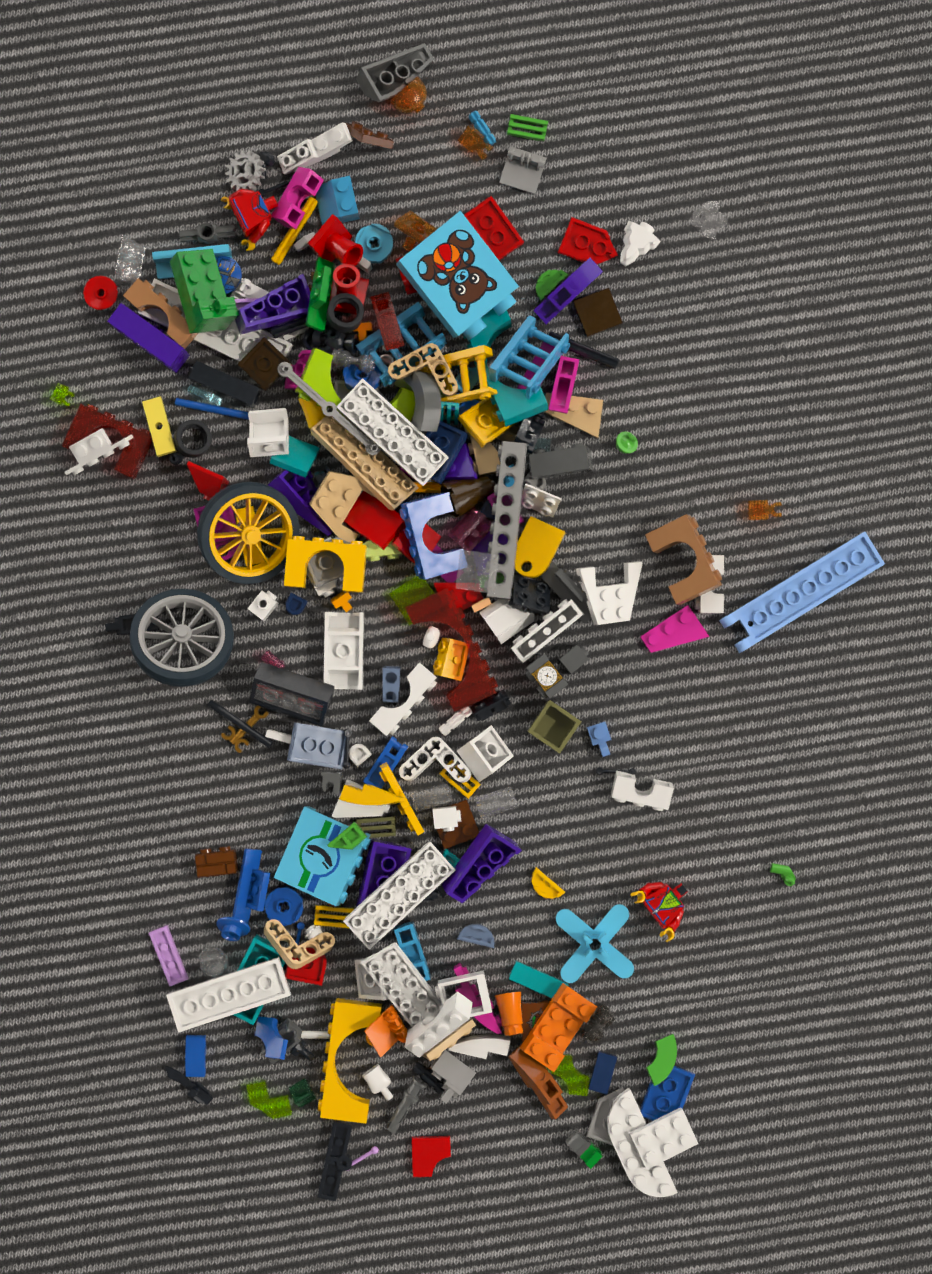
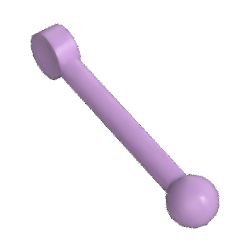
(374, 1150)

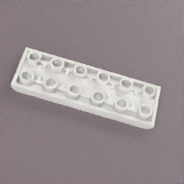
(392, 432)
(399, 895)
(403, 984)

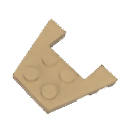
(335, 500)

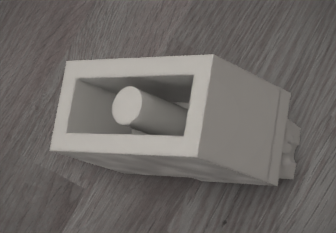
(455, 1073)

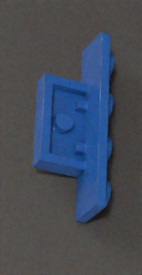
(251, 886)

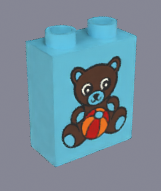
(459, 277)

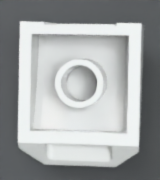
(505, 620)

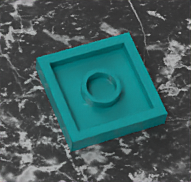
(299, 459)

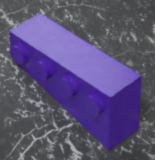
(276, 307)

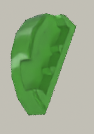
(548, 282)

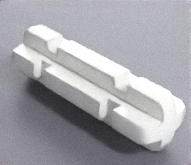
(455, 720)

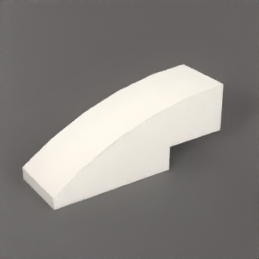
(482, 1044)

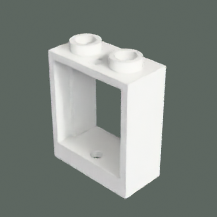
(480, 976)

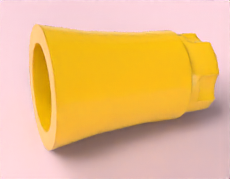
(312, 412)

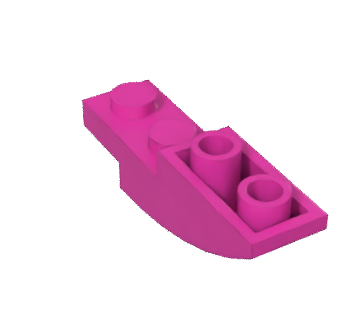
(470, 992)

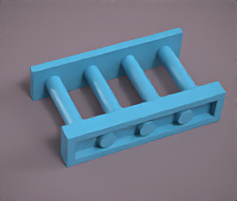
(407, 318)
(519, 342)

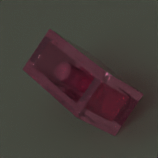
(470, 530)

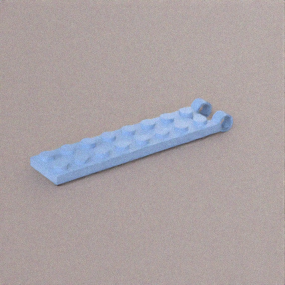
(805, 590)

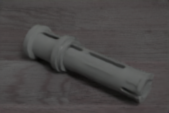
(411, 1096)

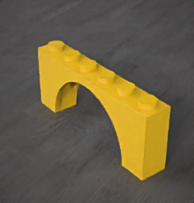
(337, 1100)

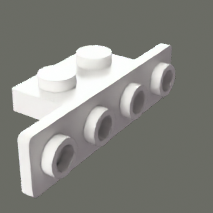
(93, 446)

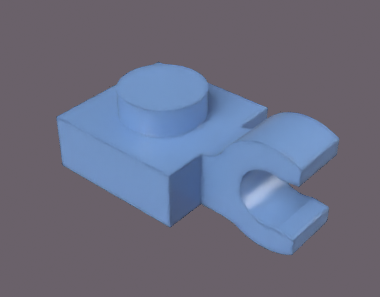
(599, 735)

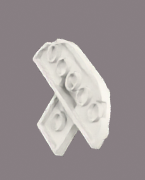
(646, 1146)

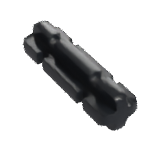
(427, 1077)

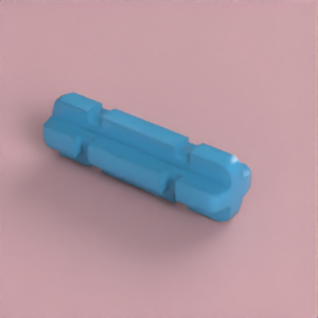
(481, 126)

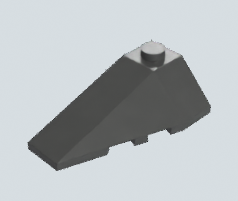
(392, 74)

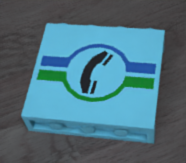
(315, 866)

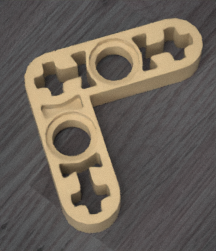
(432, 362)
(298, 951)

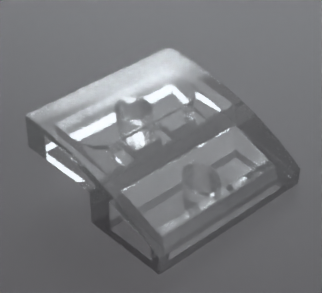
(477, 571)

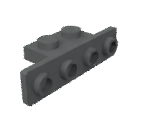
(565, 588)

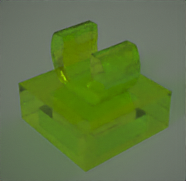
(59, 394)

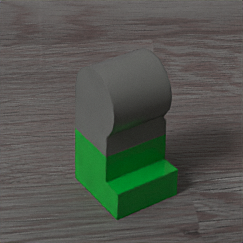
(584, 1148)

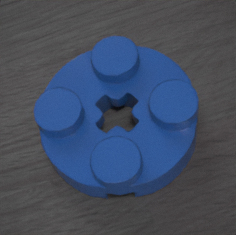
(351, 379)
(294, 901)

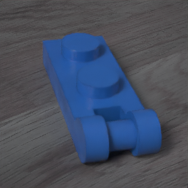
(374, 777)

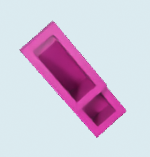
(564, 384)

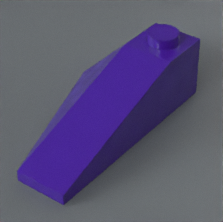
(300, 493)

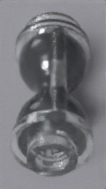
(343, 358)

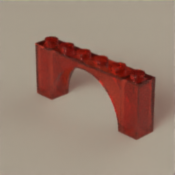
(443, 609)

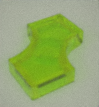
(576, 1081)

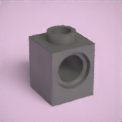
(574, 658)

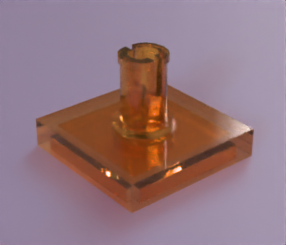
(415, 228)

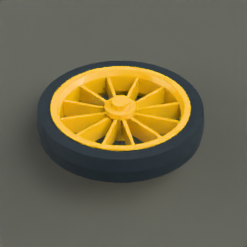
(247, 532)

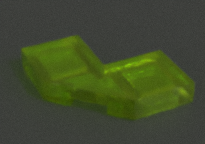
(273, 1107)

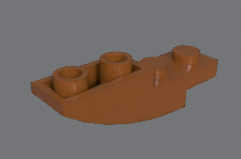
(541, 1081)

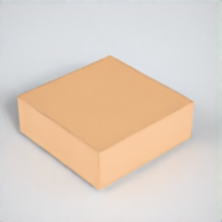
(481, 605)

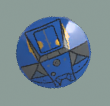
(229, 272)

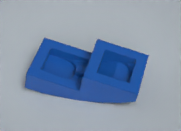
(195, 1056)

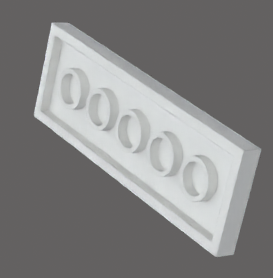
(228, 994)

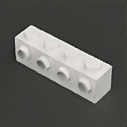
(551, 627)

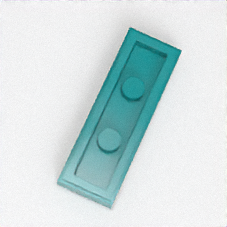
(535, 979)

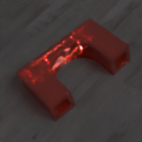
(89, 421)

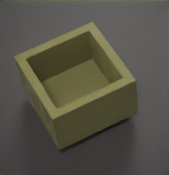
(554, 726)

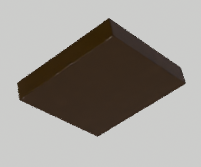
(597, 312)
(262, 363)

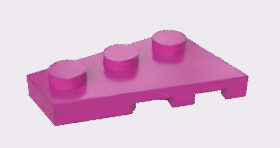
(674, 631)

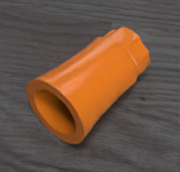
(510, 1012)

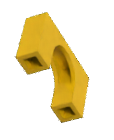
(301, 551)

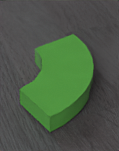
(664, 1060)

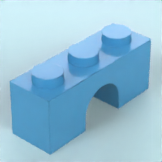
(411, 946)

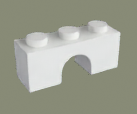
(711, 602)
(657, 796)

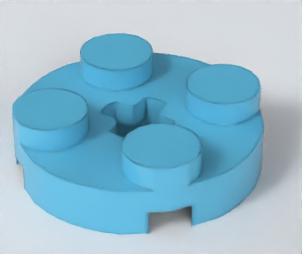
(384, 238)

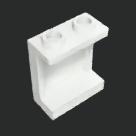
(268, 432)

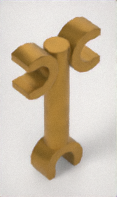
(235, 738)

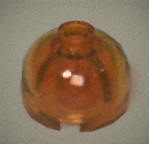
(411, 97)

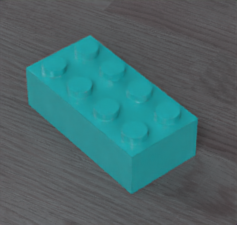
(258, 952)

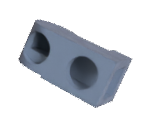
(391, 683)

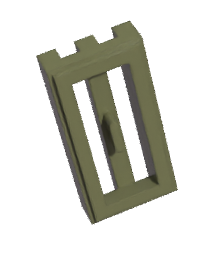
(378, 827)

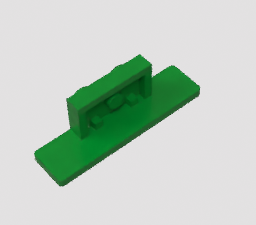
(320, 294)

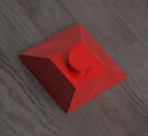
(207, 481)

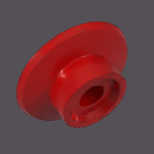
(94, 287)

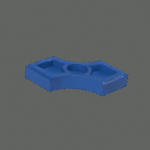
(273, 1041)

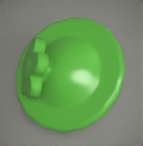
(626, 442)

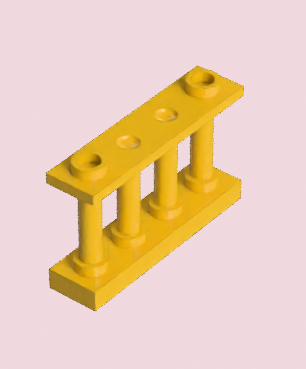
(462, 359)

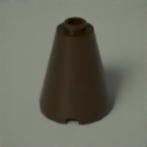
(467, 493)

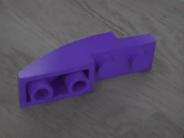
(568, 291)

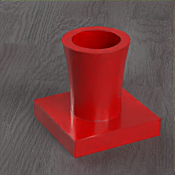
(335, 242)
(348, 280)

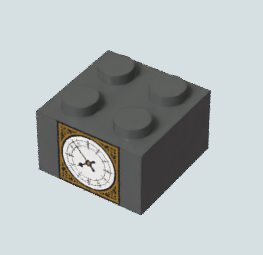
(546, 676)

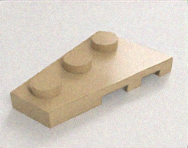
(582, 414)

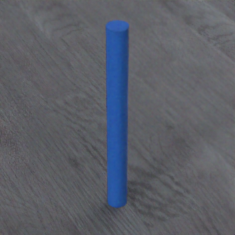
(211, 408)

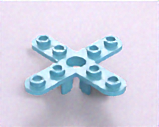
(584, 934)

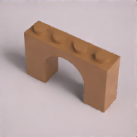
(704, 576)

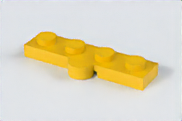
(404, 807)

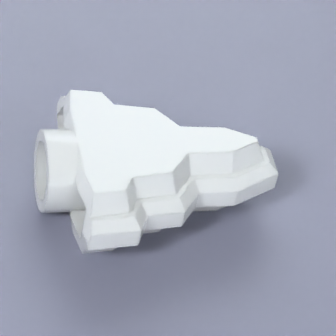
(637, 241)

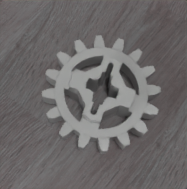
(245, 171)

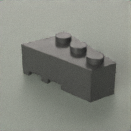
(561, 461)

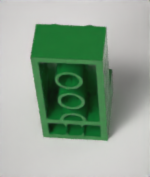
(202, 291)

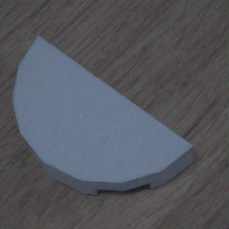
(477, 934)

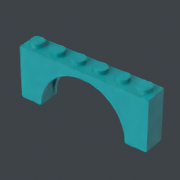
(510, 402)

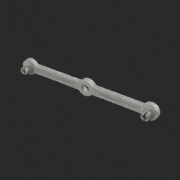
(285, 370)

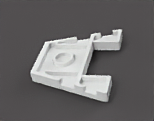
(613, 601)

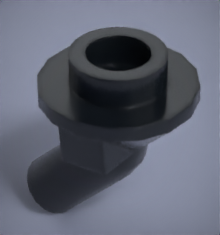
(268, 160)
(300, 1048)

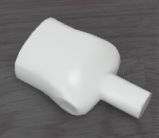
(431, 637)
(378, 1081)

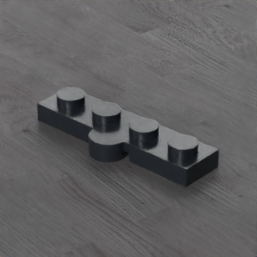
(336, 1160)

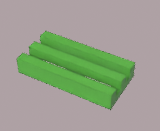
(527, 127)

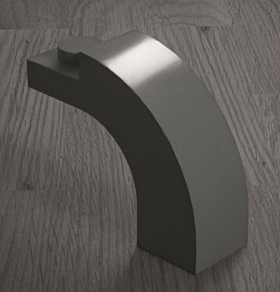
(427, 401)

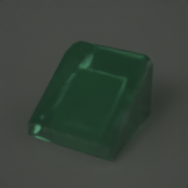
(302, 1093)

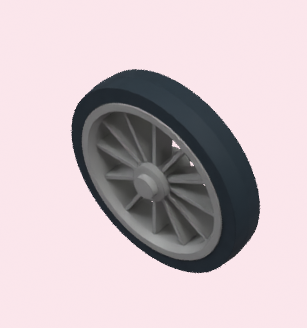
(181, 637)

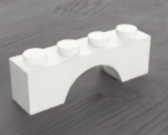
(388, 718)
(451, 1016)

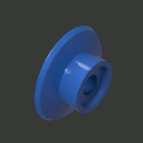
(232, 928)

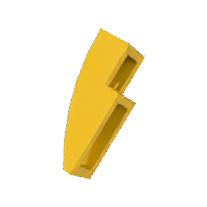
(369, 796)

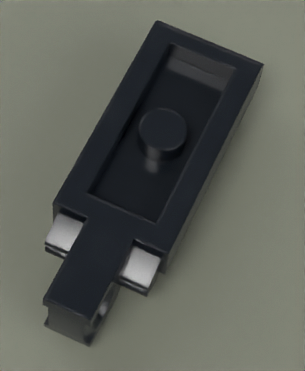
(123, 625)

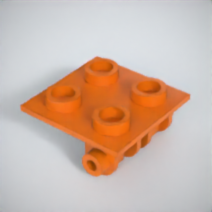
(386, 1031)

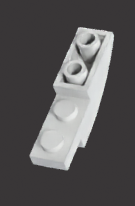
(315, 150)

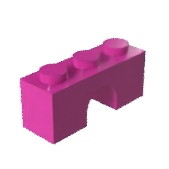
(303, 184)

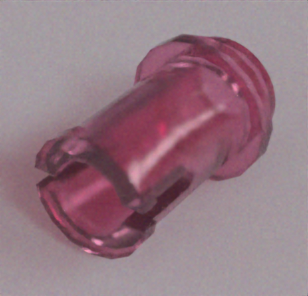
(271, 659)

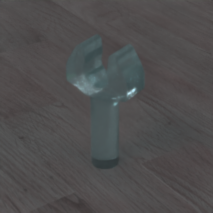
(212, 398)

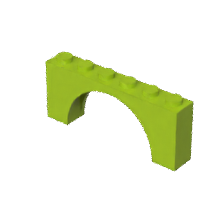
(318, 377)

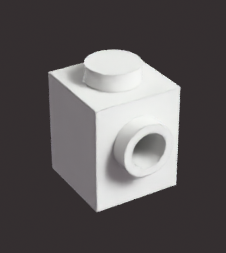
(263, 605)
(446, 818)

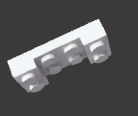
(344, 650)

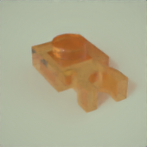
(472, 141)
(761, 510)

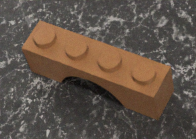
(144, 298)

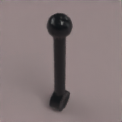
(263, 192)
(347, 732)
(600, 771)

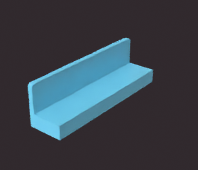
(163, 258)

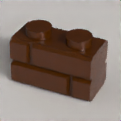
(216, 862)

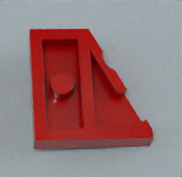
(465, 598)

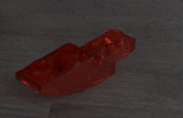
(387, 321)

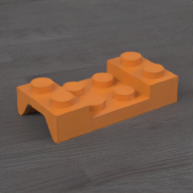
(557, 1027)

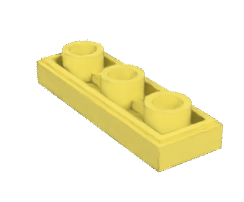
(157, 416)

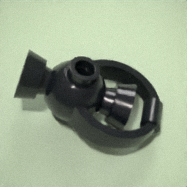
(332, 340)

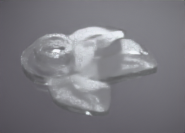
(712, 219)

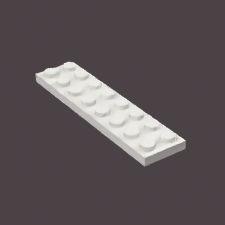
(224, 341)

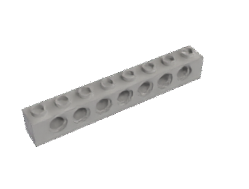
(506, 450)

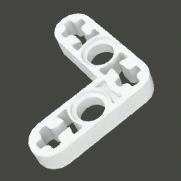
(439, 755)

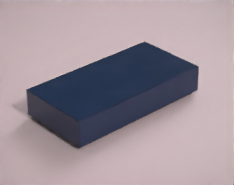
(602, 1072)

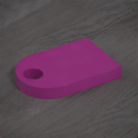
(222, 527)

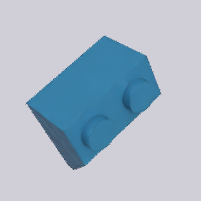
(338, 199)

